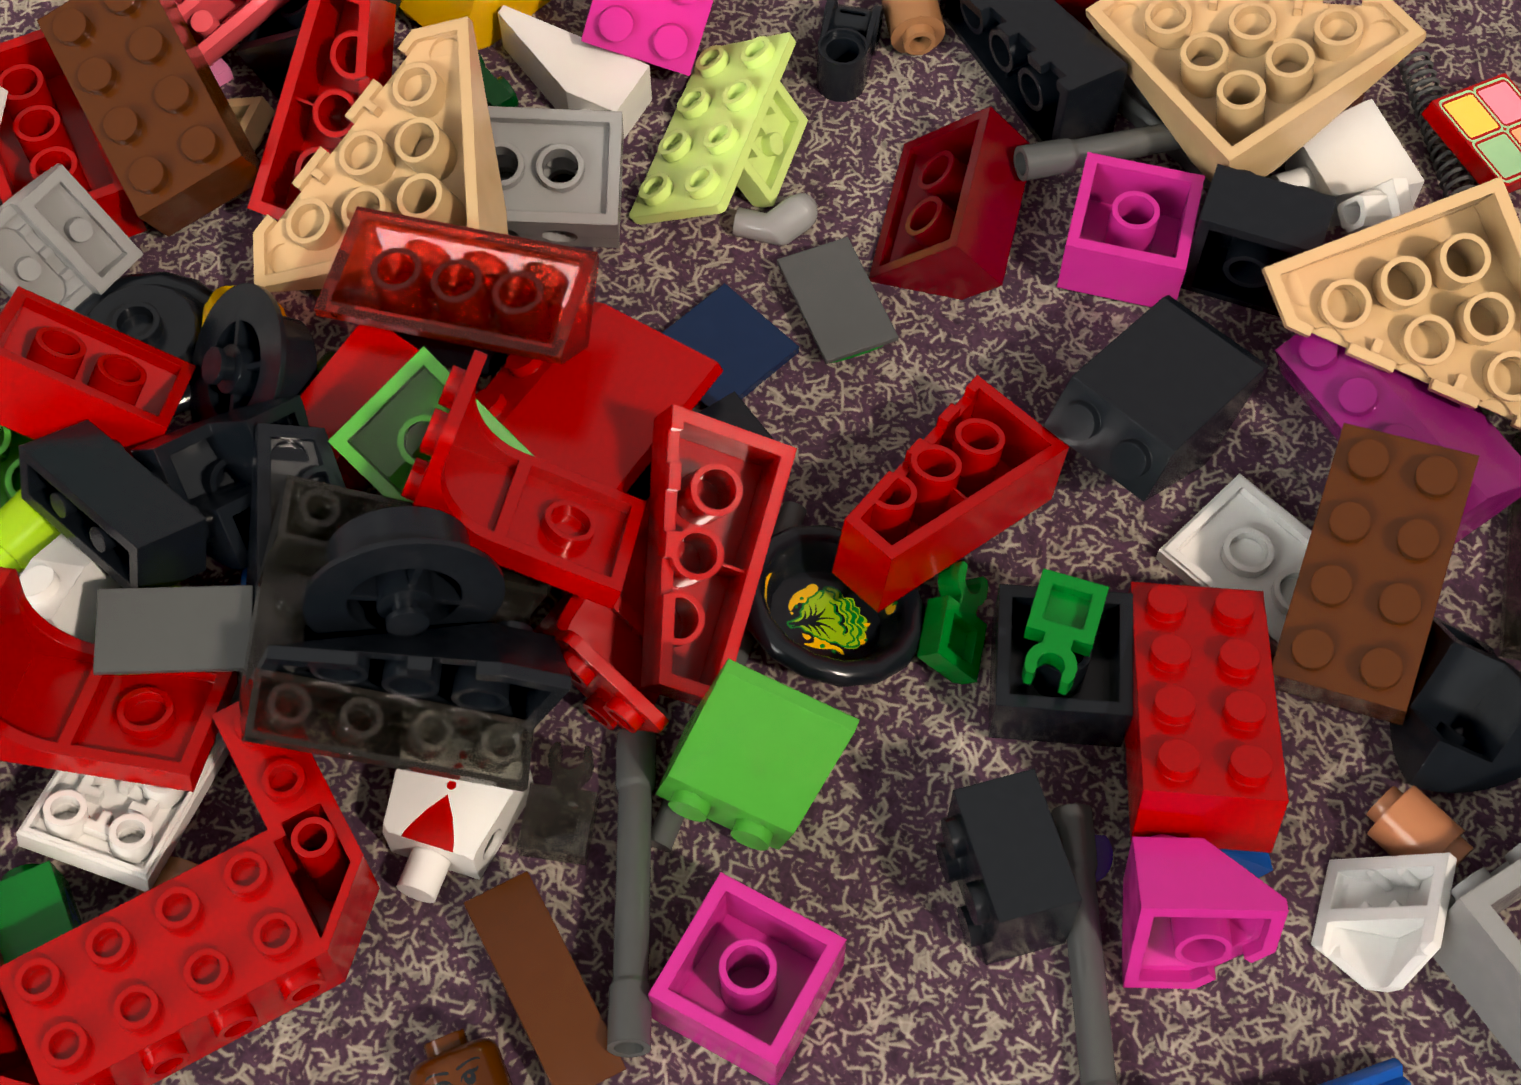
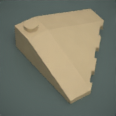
(1252, 76)
(413, 152)
(1421, 297)

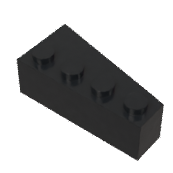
(1042, 64)

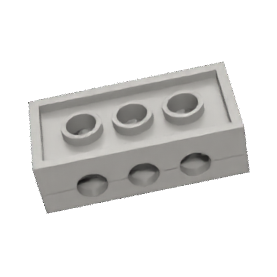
(555, 142)

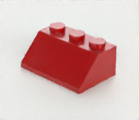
(75, 369)

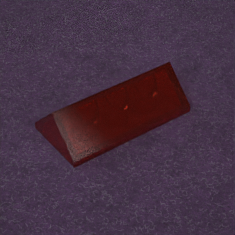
(462, 286)

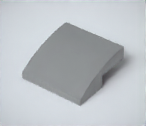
(60, 241)

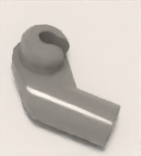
(780, 224)

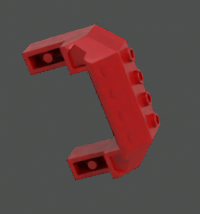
(201, 951)

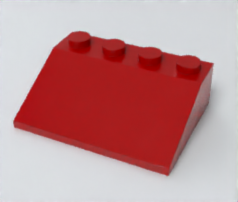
(603, 402)

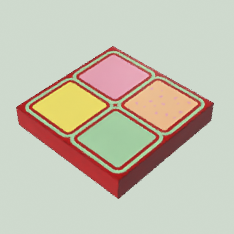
(1482, 129)

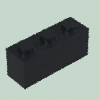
(113, 507)

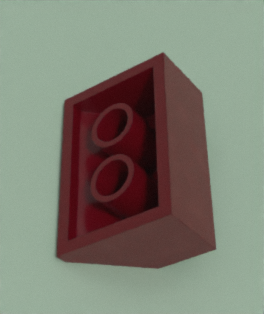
(952, 209)

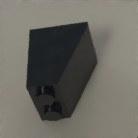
(1156, 399)

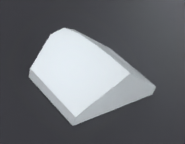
(1384, 916)

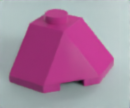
(1191, 912)

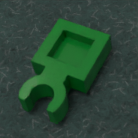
(1063, 622)
(951, 630)

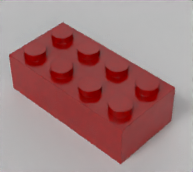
(48, 127)
(1204, 718)

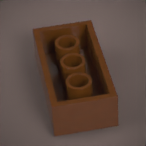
(153, 107)
(1373, 572)

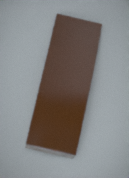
(543, 983)

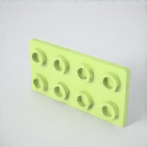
(727, 132)

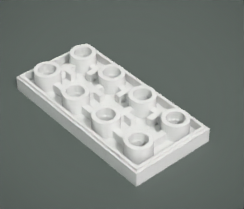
(116, 824)

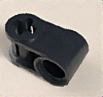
(846, 49)

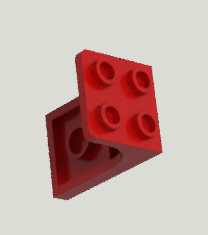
(520, 506)
(606, 648)
(103, 726)

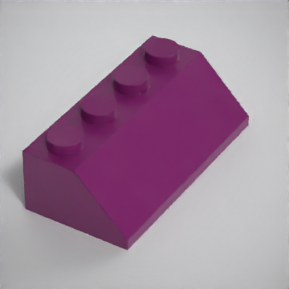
(1394, 403)

